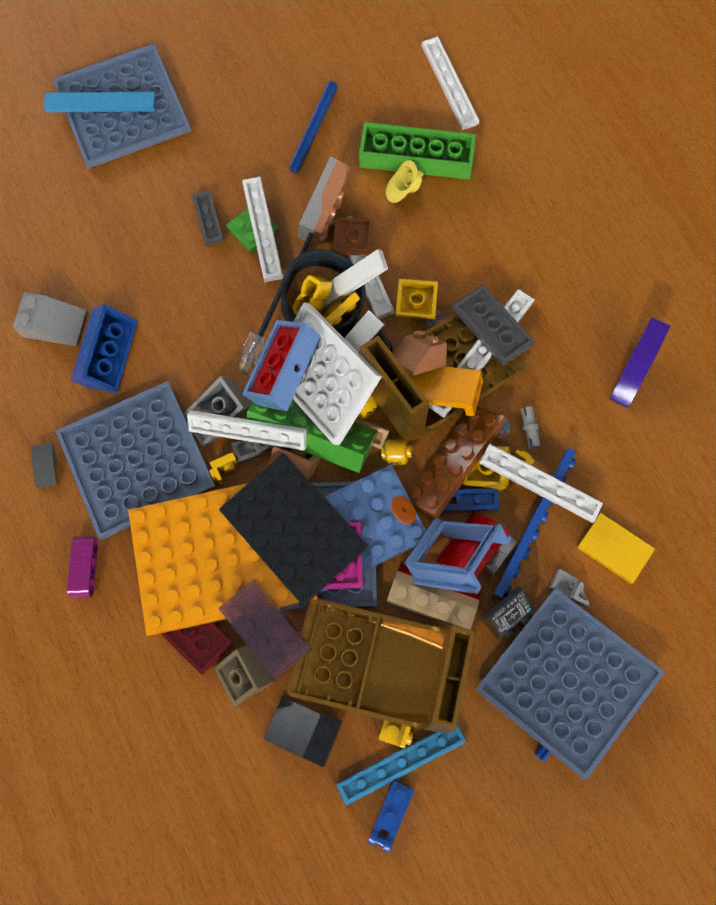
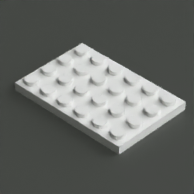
(335, 380)

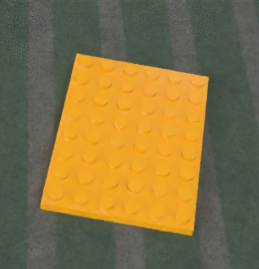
(194, 562)

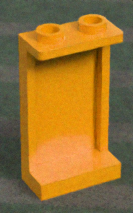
(451, 387)

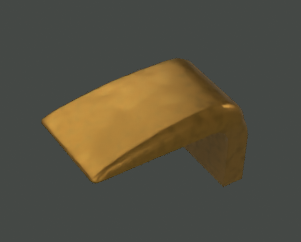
(403, 400)
(383, 666)

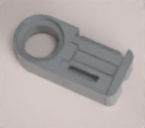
(499, 556)

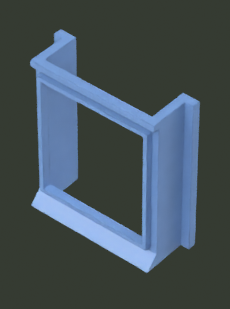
(449, 576)

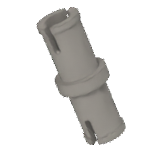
(530, 427)

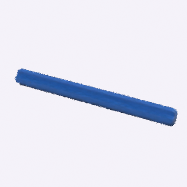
(313, 127)

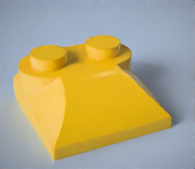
(416, 298)
(485, 477)

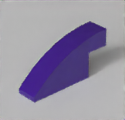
(639, 362)

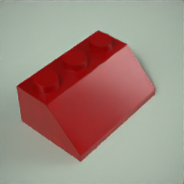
(460, 551)

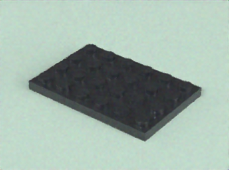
(294, 529)

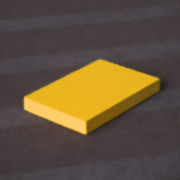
(616, 548)

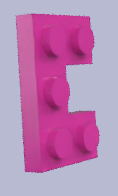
(352, 576)

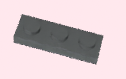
(208, 218)

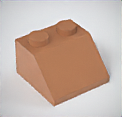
(421, 353)
(303, 461)

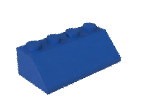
(104, 349)

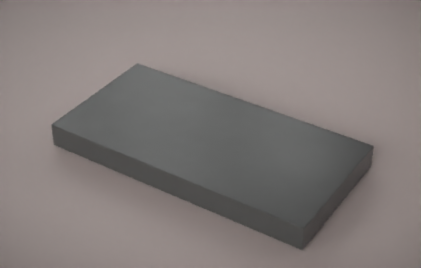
(493, 325)

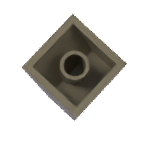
(243, 675)

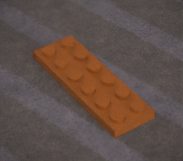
(455, 461)

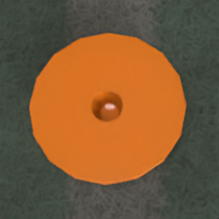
(403, 510)

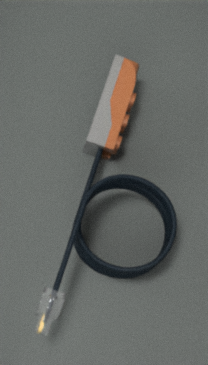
(312, 229)

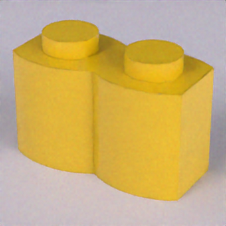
(313, 291)

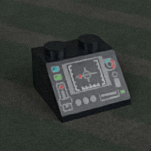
(508, 613)

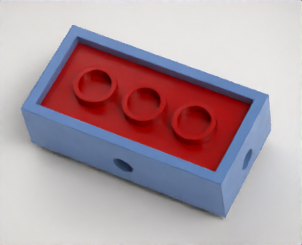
(281, 365)

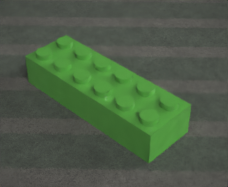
(431, 150)
(349, 454)

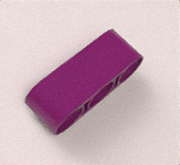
(82, 566)

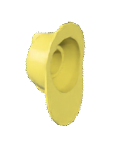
(404, 181)

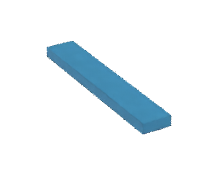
(100, 102)
(399, 764)

